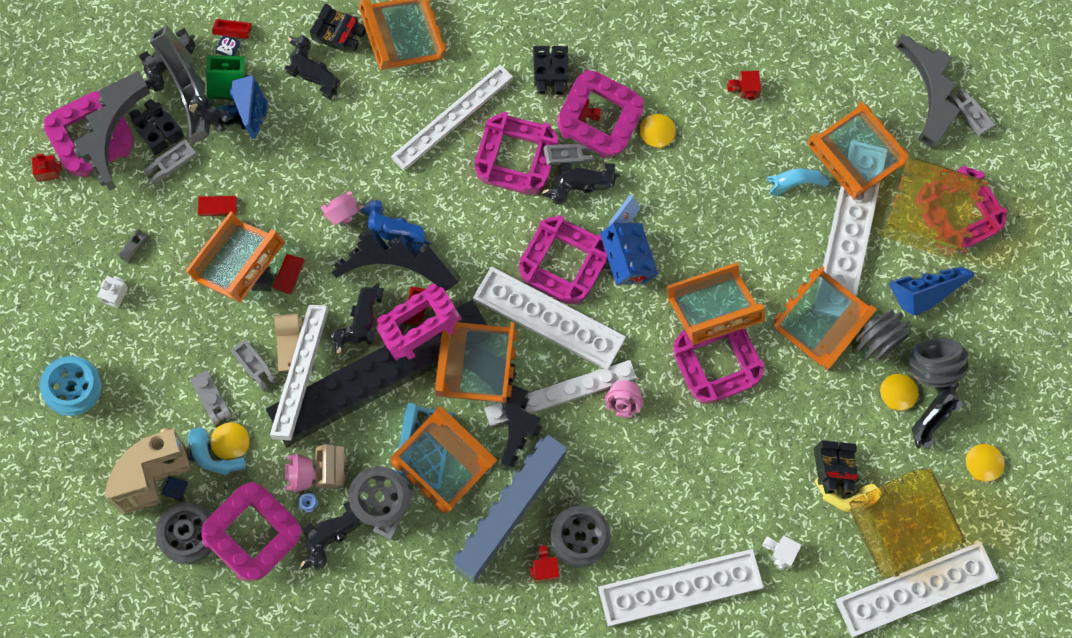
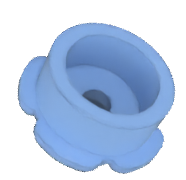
(308, 507)

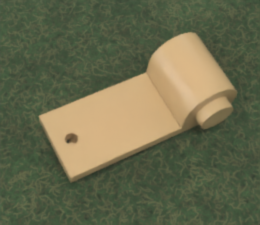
(288, 333)

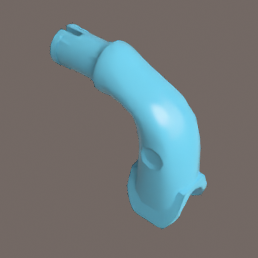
(796, 177)
(197, 441)

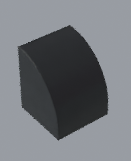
(264, 282)

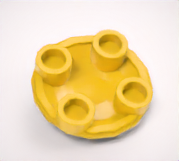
(657, 130)
(899, 392)
(230, 441)
(985, 462)

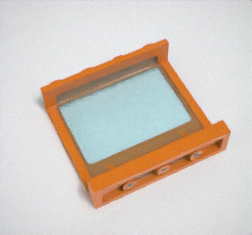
(402, 32)
(858, 150)
(234, 258)
(714, 304)
(822, 318)
(476, 362)
(442, 460)

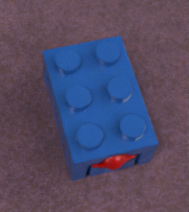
(629, 253)

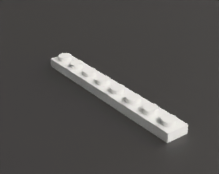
(451, 117)
(299, 373)
(567, 391)

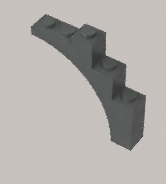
(931, 66)
(188, 82)
(115, 102)

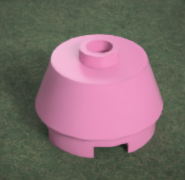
(341, 209)
(624, 398)
(299, 473)

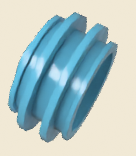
(77, 401)

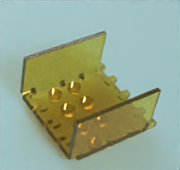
(933, 208)
(905, 521)

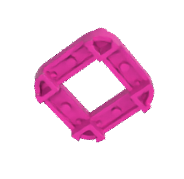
(58, 120)
(587, 135)
(507, 178)
(990, 209)
(551, 284)
(445, 318)
(725, 387)
(230, 552)

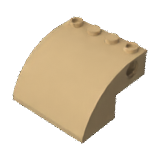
(135, 474)

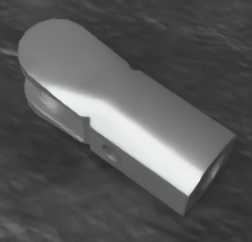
(132, 248)

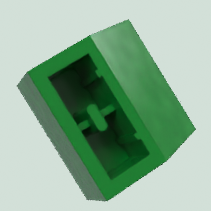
(221, 73)

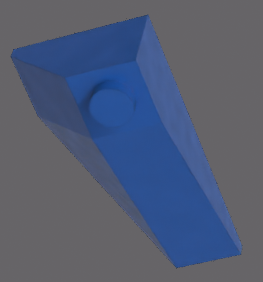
(250, 103)
(925, 292)

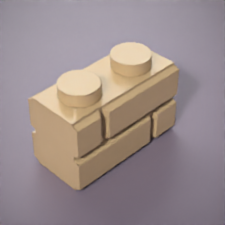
(330, 466)

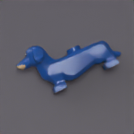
(389, 227)

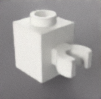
(112, 291)
(784, 551)

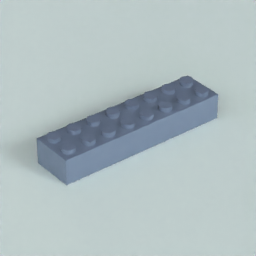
(510, 509)

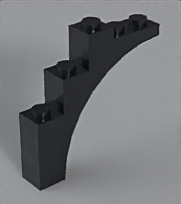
(373, 250)
(520, 423)

